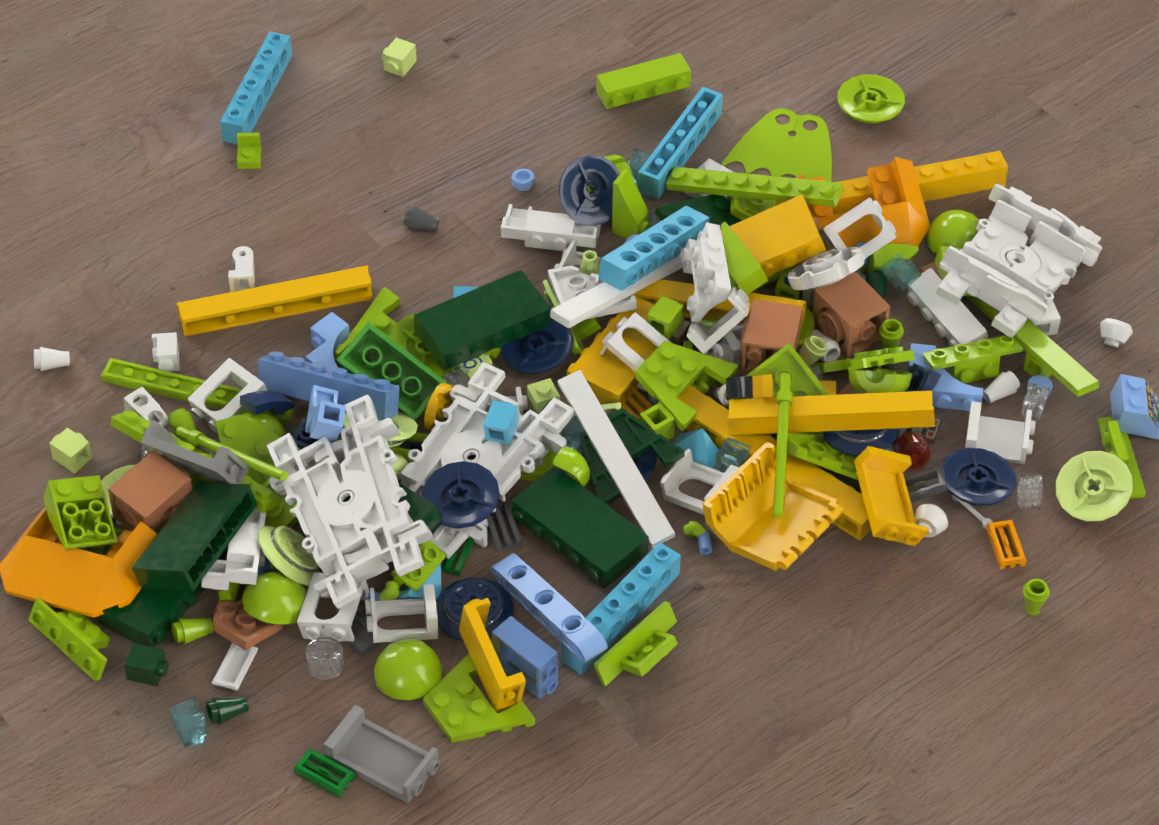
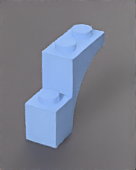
(325, 338)
(948, 391)
(324, 414)

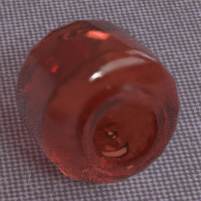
(916, 446)

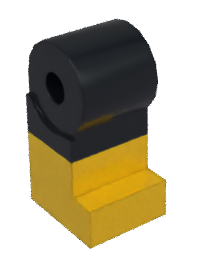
(750, 387)

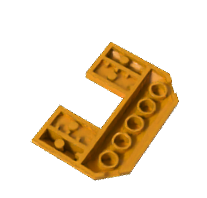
(901, 201)
(73, 577)

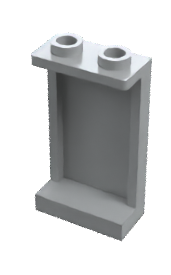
(224, 468)
(381, 756)

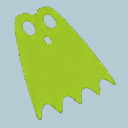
(772, 148)

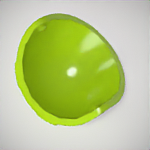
(574, 464)

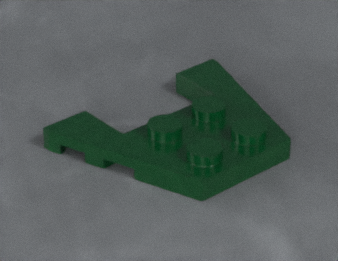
(713, 206)
(637, 440)

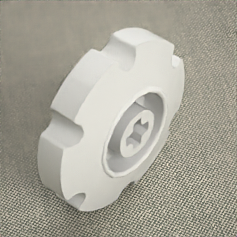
(826, 268)

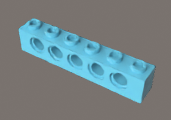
(256, 87)
(680, 142)
(651, 248)
(629, 600)

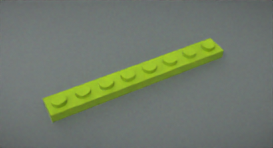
(754, 186)
(134, 426)

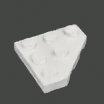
(570, 282)

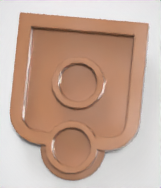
(239, 627)

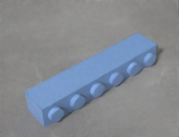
(297, 378)

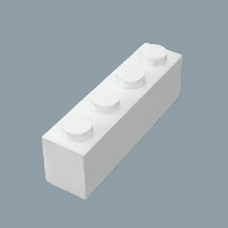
(950, 320)

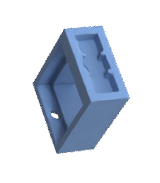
(526, 653)

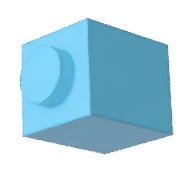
(501, 422)

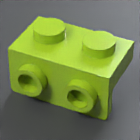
(432, 557)

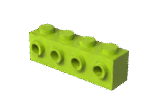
(643, 81)

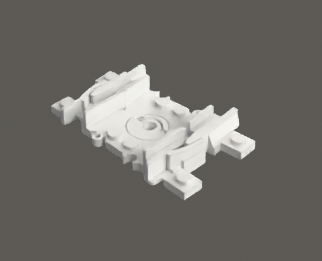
(1009, 273)
(465, 436)
(369, 530)

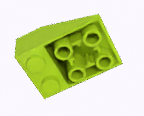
(79, 512)

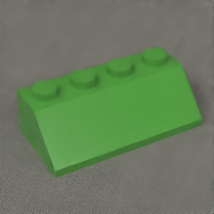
(383, 358)

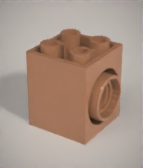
(850, 313)
(767, 331)
(149, 493)

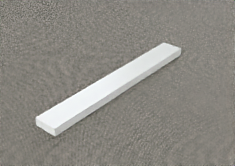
(605, 295)
(616, 458)

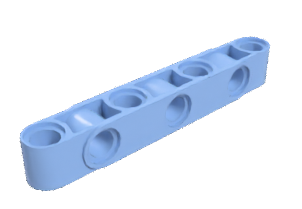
(549, 608)

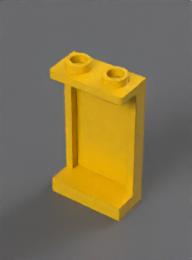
(887, 496)
(501, 690)

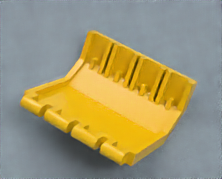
(744, 520)

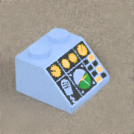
(1135, 407)

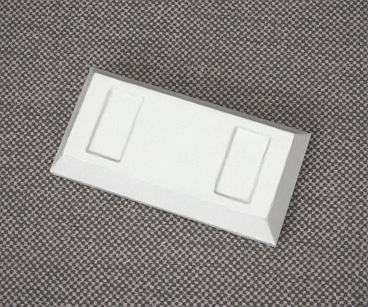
(234, 667)

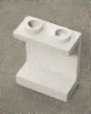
(1001, 436)

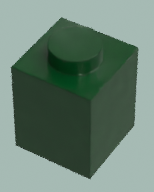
(145, 664)

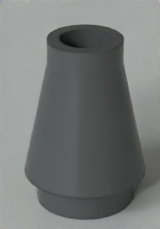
(419, 219)

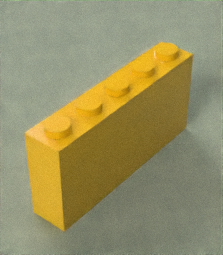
(781, 235)
(607, 373)

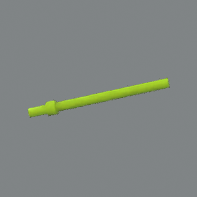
(784, 400)
(199, 439)

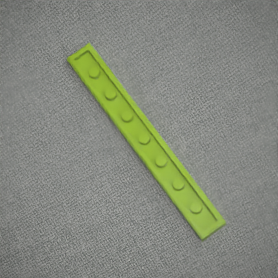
(1047, 354)
(172, 385)

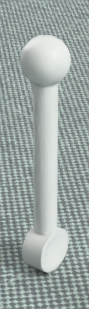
(984, 520)

